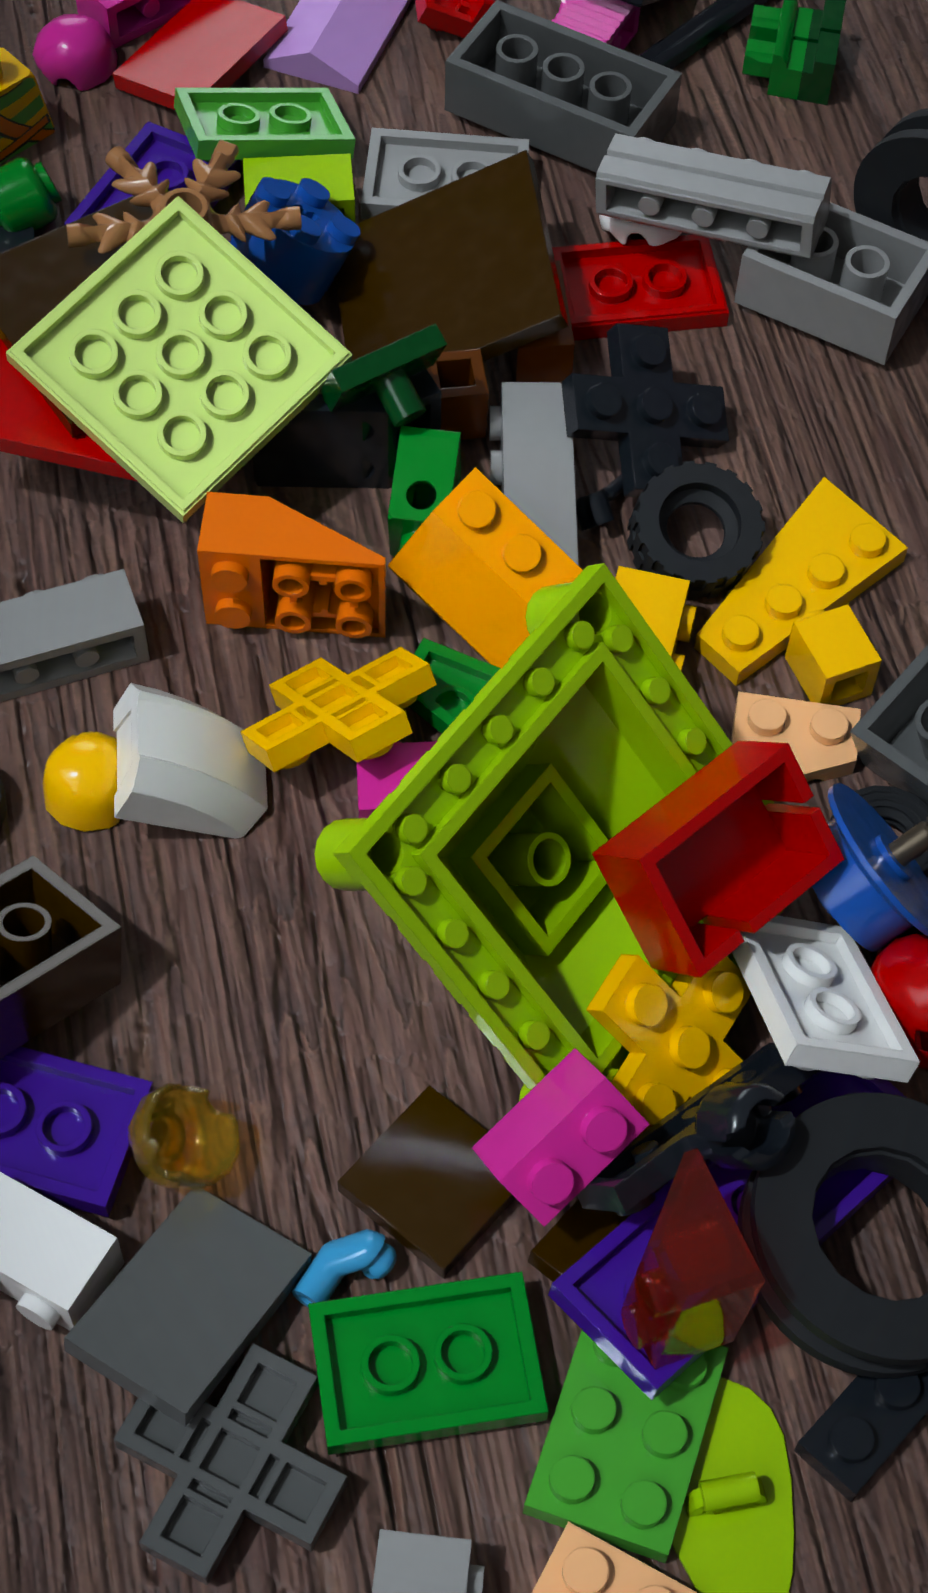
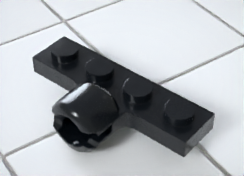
(725, 1121)

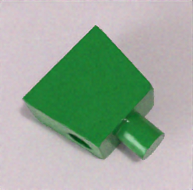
(423, 477)

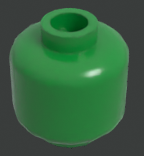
(26, 196)

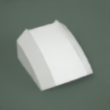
(184, 766)

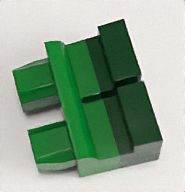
(795, 49)

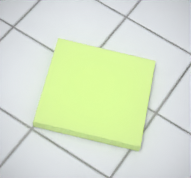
(179, 358)

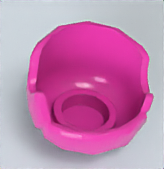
(75, 50)

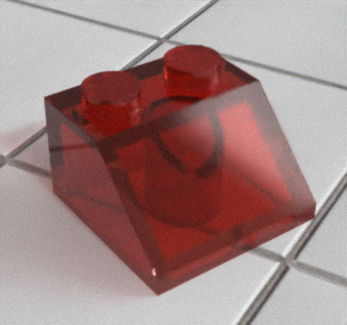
(693, 1273)

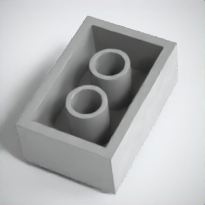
(852, 292)

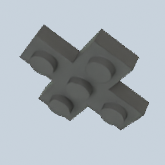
(233, 1467)

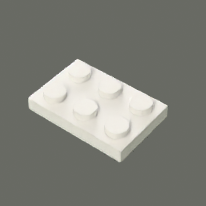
(823, 1001)

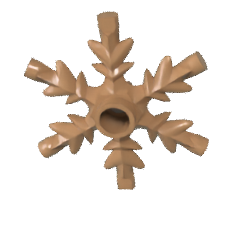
(198, 195)

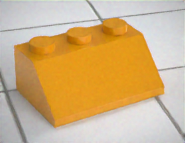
(481, 565)

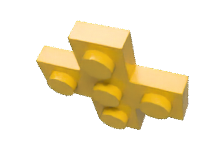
(351, 711)
(669, 1031)

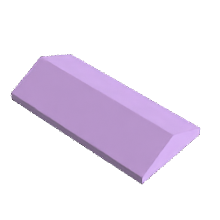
(336, 40)

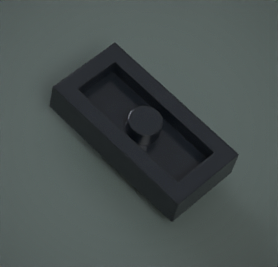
(864, 1429)

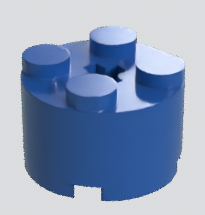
(303, 259)

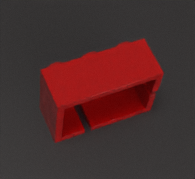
(718, 857)

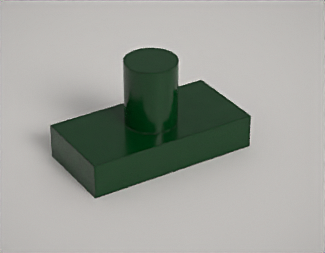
(388, 375)

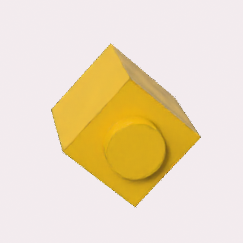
(832, 656)

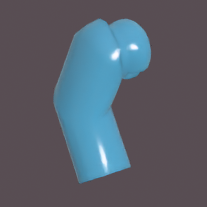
(341, 1257)

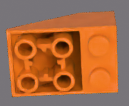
(286, 571)

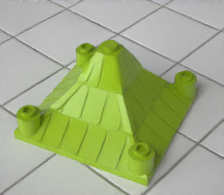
(499, 823)

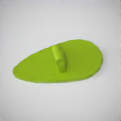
(739, 1501)

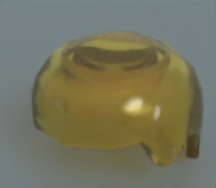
(183, 1138)

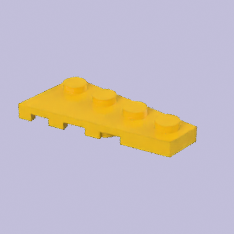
(814, 563)

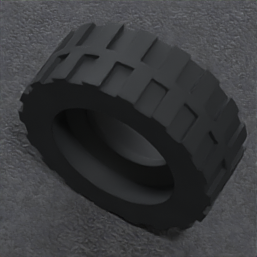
(706, 487)

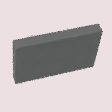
(188, 1304)

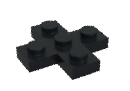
(643, 406)

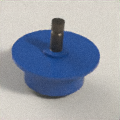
(878, 884)

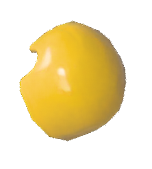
(82, 781)

